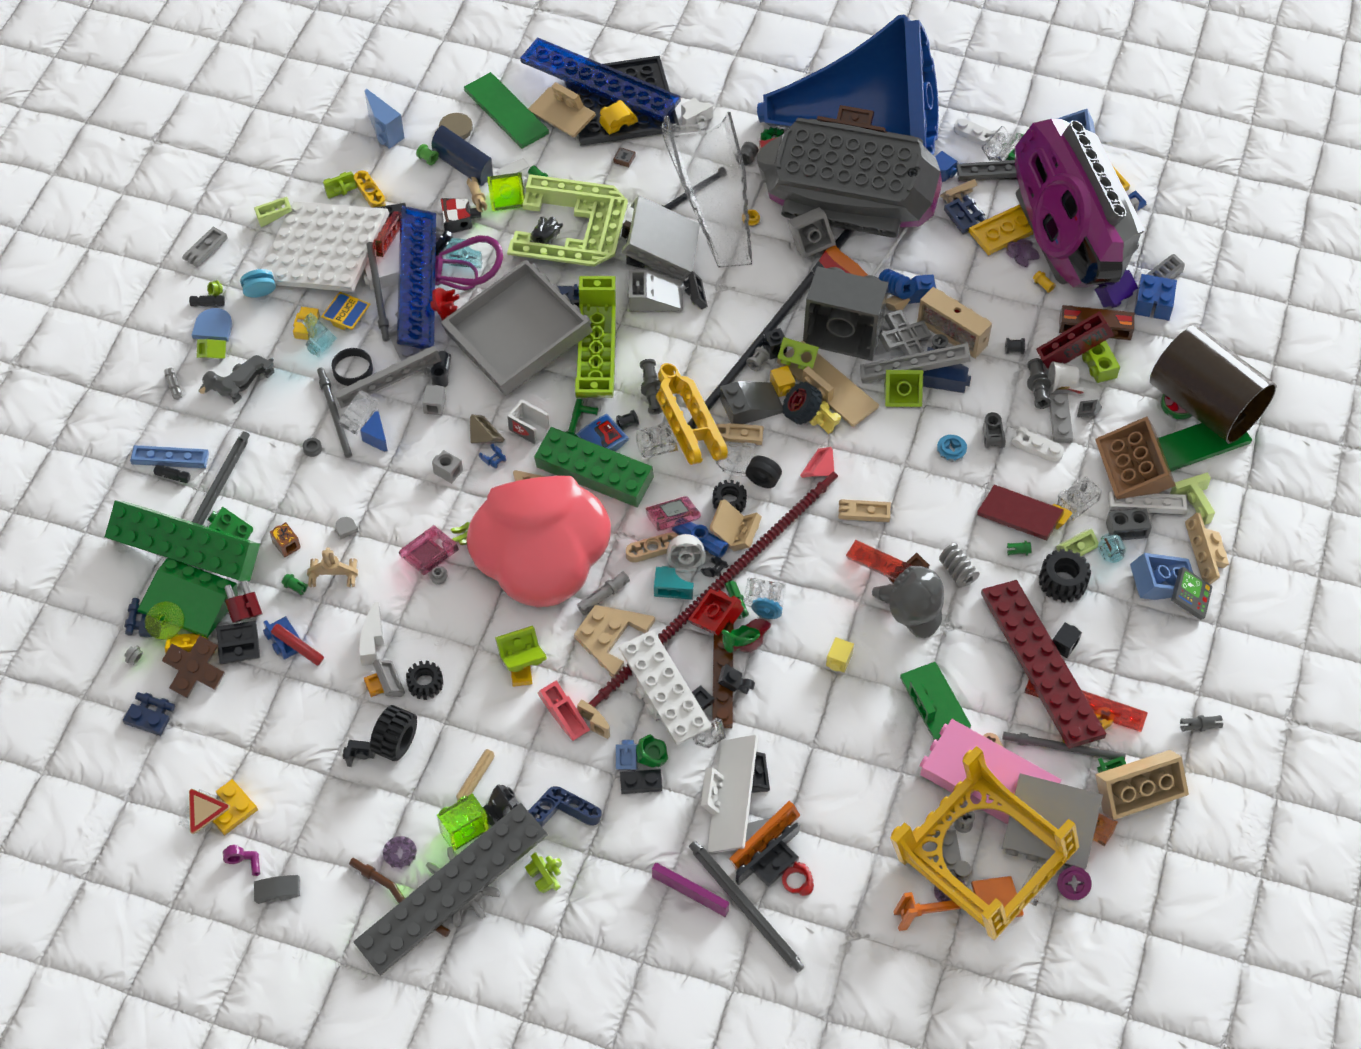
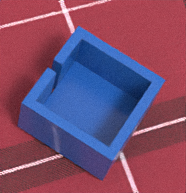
(1158, 291)

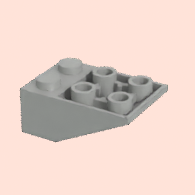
(654, 292)

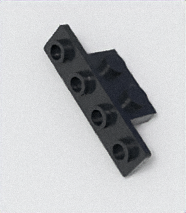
(773, 860)

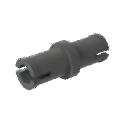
(1201, 723)

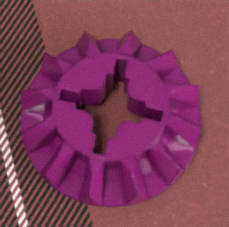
(1082, 888)

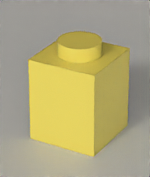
(839, 655)

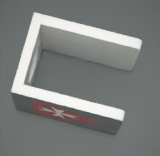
(533, 414)

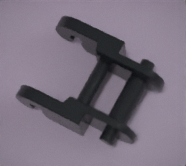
(711, 572)

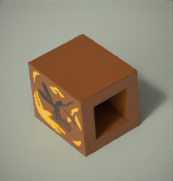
(285, 539)

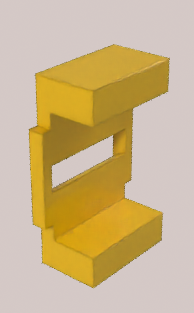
(300, 330)

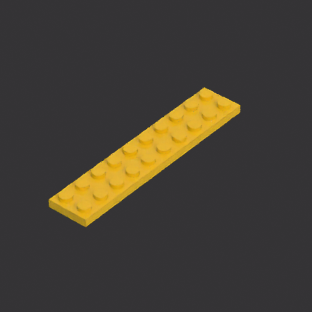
(1009, 227)

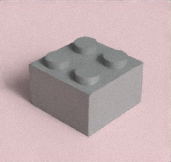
(811, 232)

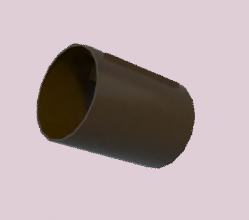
(1212, 383)

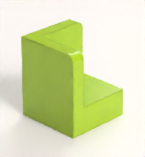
(211, 348)

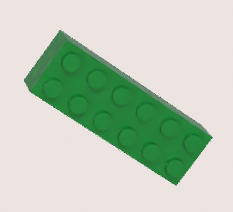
(594, 466)

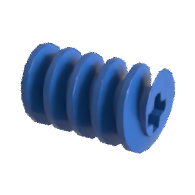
(899, 284)

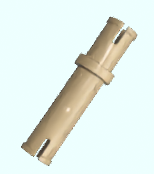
(478, 197)

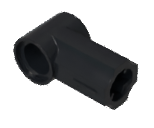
(440, 370)

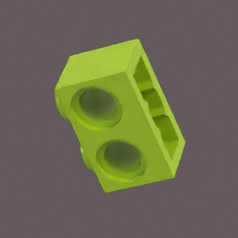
(799, 348)
(1101, 362)

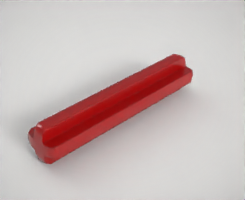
(297, 644)

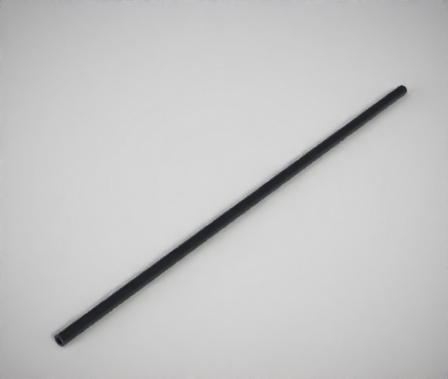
(772, 325)

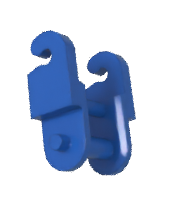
(488, 460)

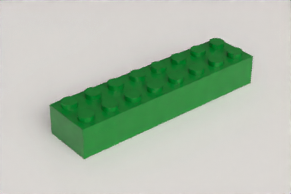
(182, 540)

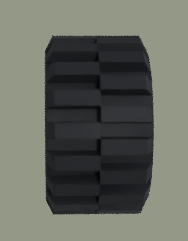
(1068, 563)
(393, 733)

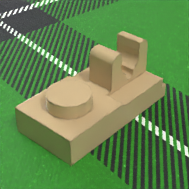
(955, 192)

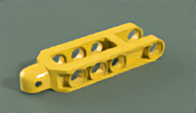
(706, 427)

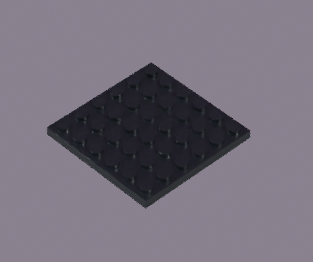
(646, 69)

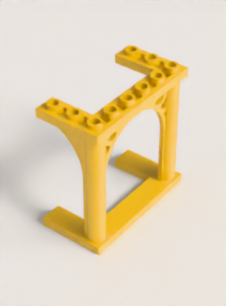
(979, 778)

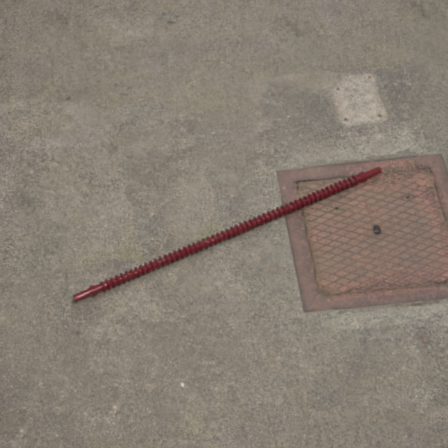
(727, 576)

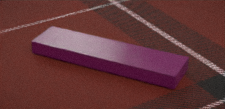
(690, 889)

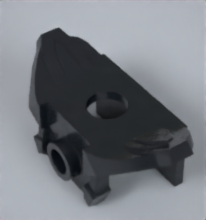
(499, 800)

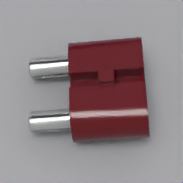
(242, 606)

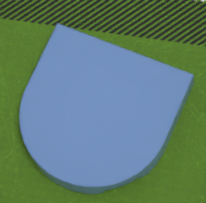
(213, 324)

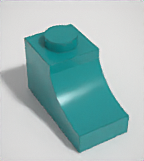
(670, 585)

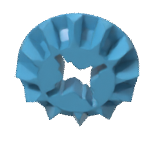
(956, 442)
(766, 608)

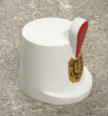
(1063, 377)

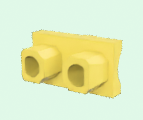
(825, 418)

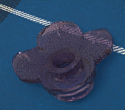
(1022, 252)

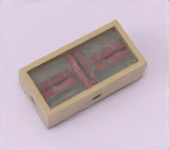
(955, 321)

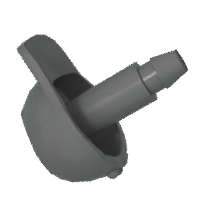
(915, 600)

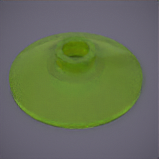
(169, 626)

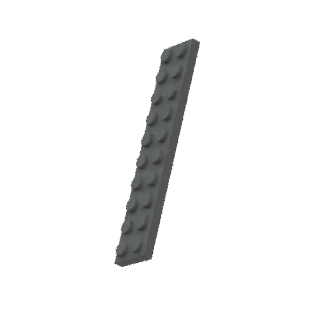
(450, 889)

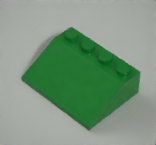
(194, 591)

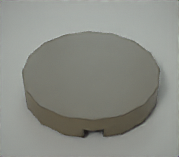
(458, 123)

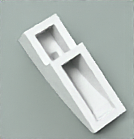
(371, 635)

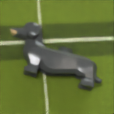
(239, 379)

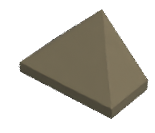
(482, 431)

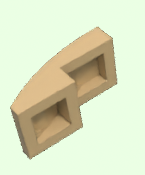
(597, 721)

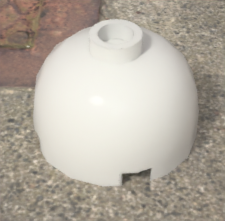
(685, 553)

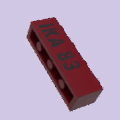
(1076, 340)

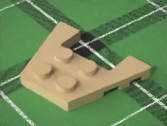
(603, 629)

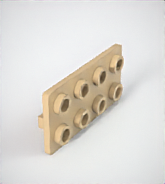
(562, 109)

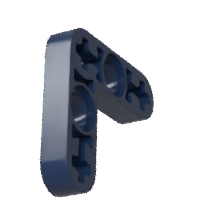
(555, 798)

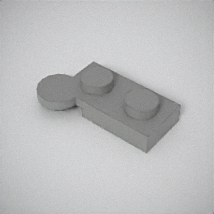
(952, 855)

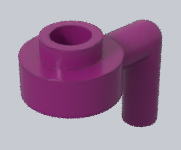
(234, 854)

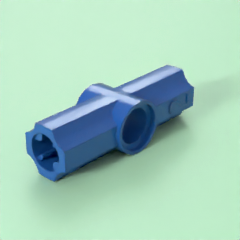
(710, 542)

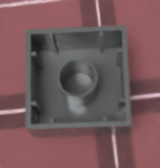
(845, 312)

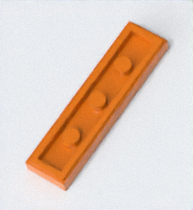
(771, 829)

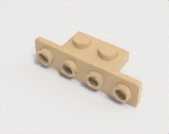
(1207, 548)

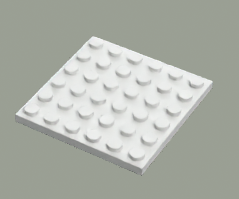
(323, 245)

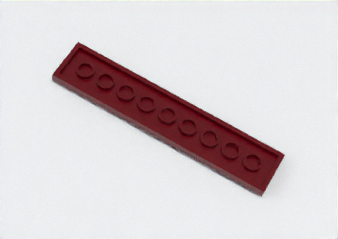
(1043, 664)

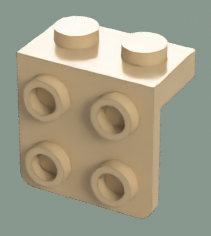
(733, 527)

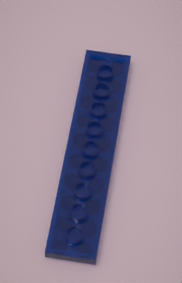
(600, 79)
(416, 278)

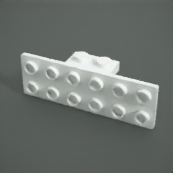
(664, 688)
(728, 794)

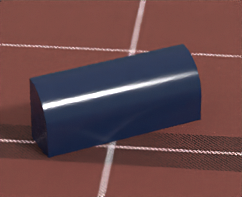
(462, 155)

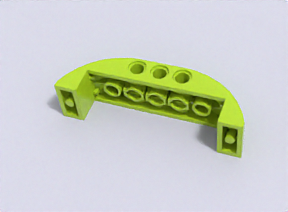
(597, 350)

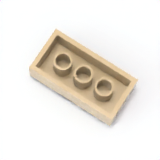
(1142, 784)

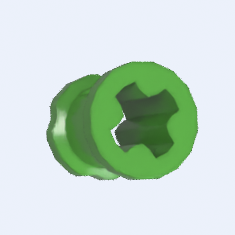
(427, 154)

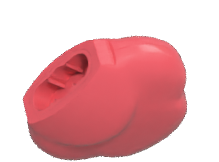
(539, 538)

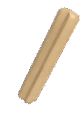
(476, 774)

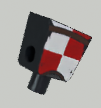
(458, 214)

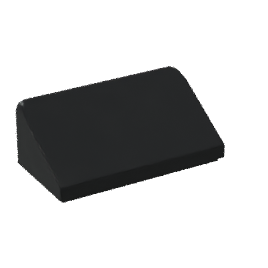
(760, 776)

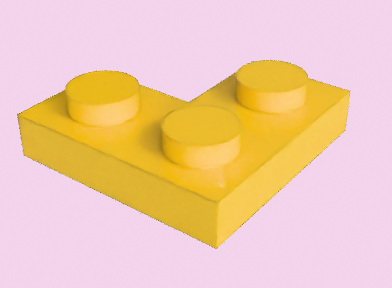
(240, 807)

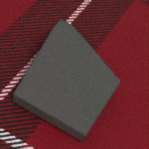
(1089, 408)

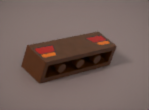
(1119, 321)

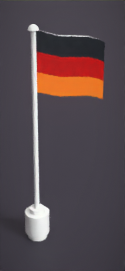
(835, 258)

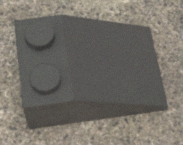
(749, 401)

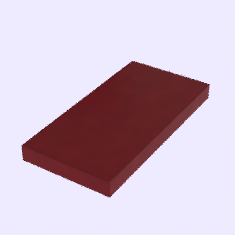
(1020, 512)

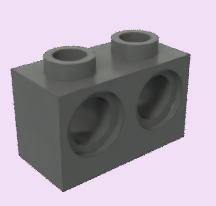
(1128, 526)

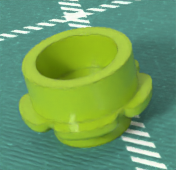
(214, 288)

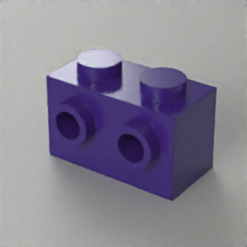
(1113, 294)

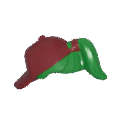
(747, 637)

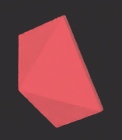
(820, 464)

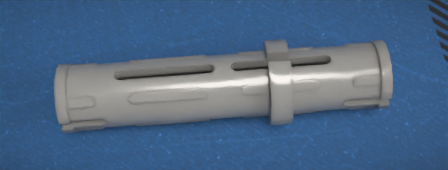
(610, 587)

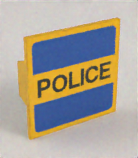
(345, 311)

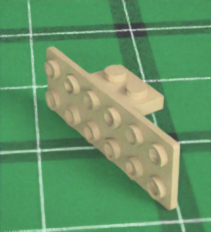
(835, 388)

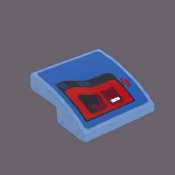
(604, 433)

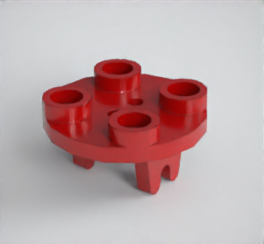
(443, 302)

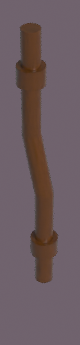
(370, 873)

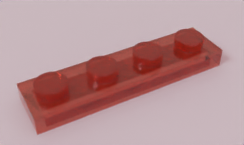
(387, 234)
(876, 560)

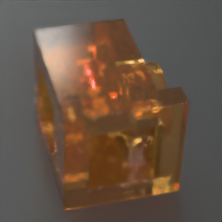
(1104, 829)

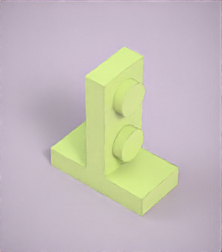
(1193, 489)

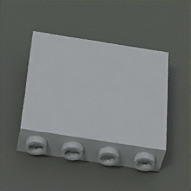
(662, 239)
(1057, 805)

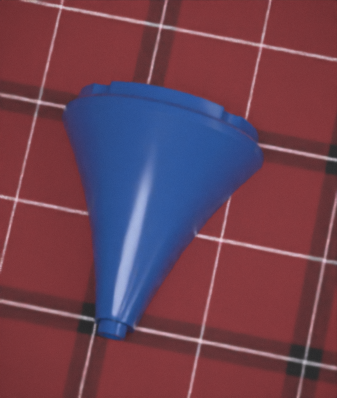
(883, 74)

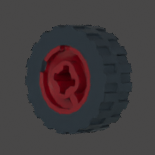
(802, 403)

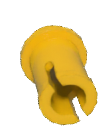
(1042, 280)

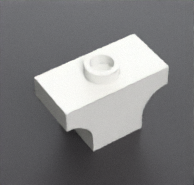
(696, 111)

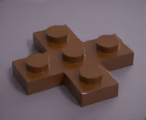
(193, 666)

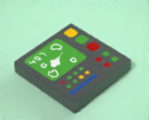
(1192, 593)

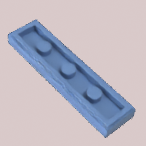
(169, 456)

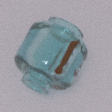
(1111, 548)

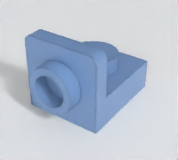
(626, 755)

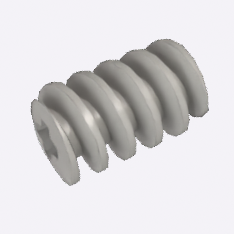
(958, 566)

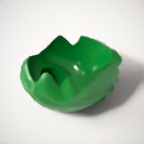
(651, 751)

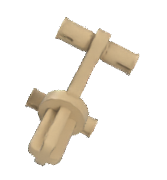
(331, 566)

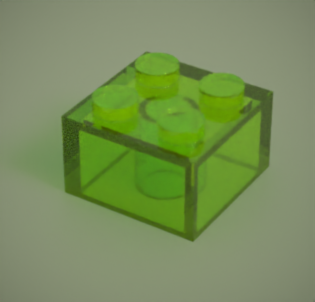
(462, 821)

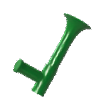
(578, 408)

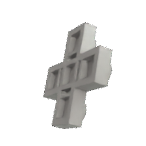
(904, 334)

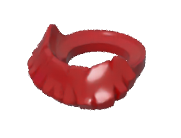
(806, 887)

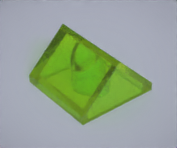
(506, 191)

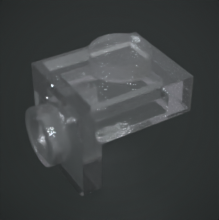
(711, 736)

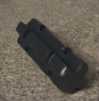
(443, 242)
(208, 300)
(172, 473)

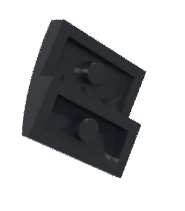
(238, 642)

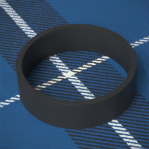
(347, 353)

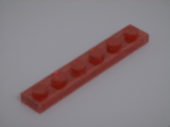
(1109, 709)

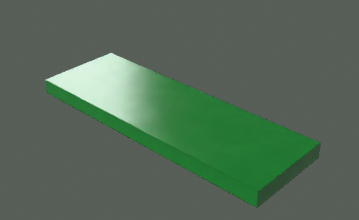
(506, 110)
(1196, 445)

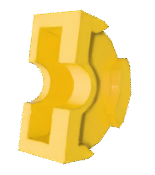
(616, 116)

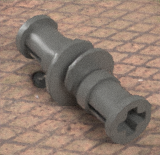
(1038, 383)
(650, 385)

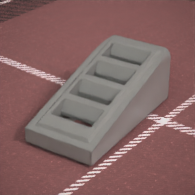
(1173, 262)

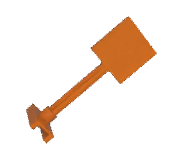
(987, 890)

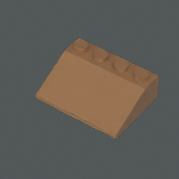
(1135, 460)

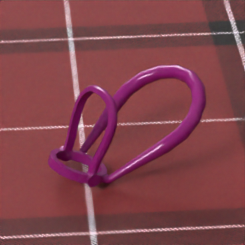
(470, 283)

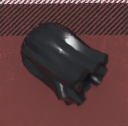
(546, 230)

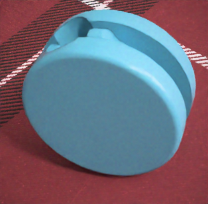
(257, 283)

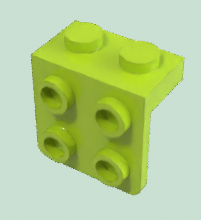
(520, 649)

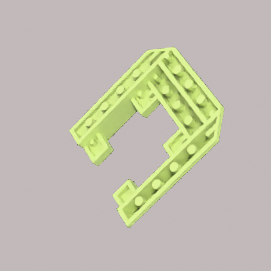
(595, 201)

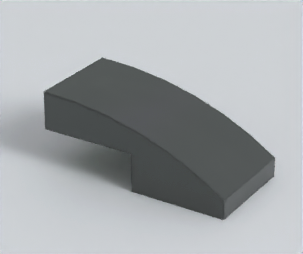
(277, 888)

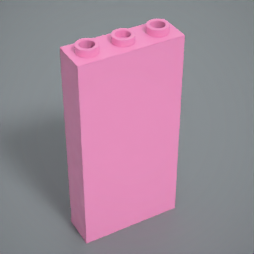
(946, 766)

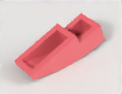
(563, 710)

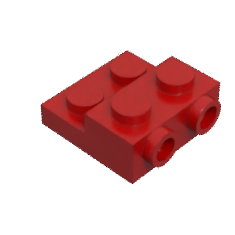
(716, 611)

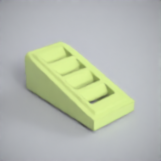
(264, 212)

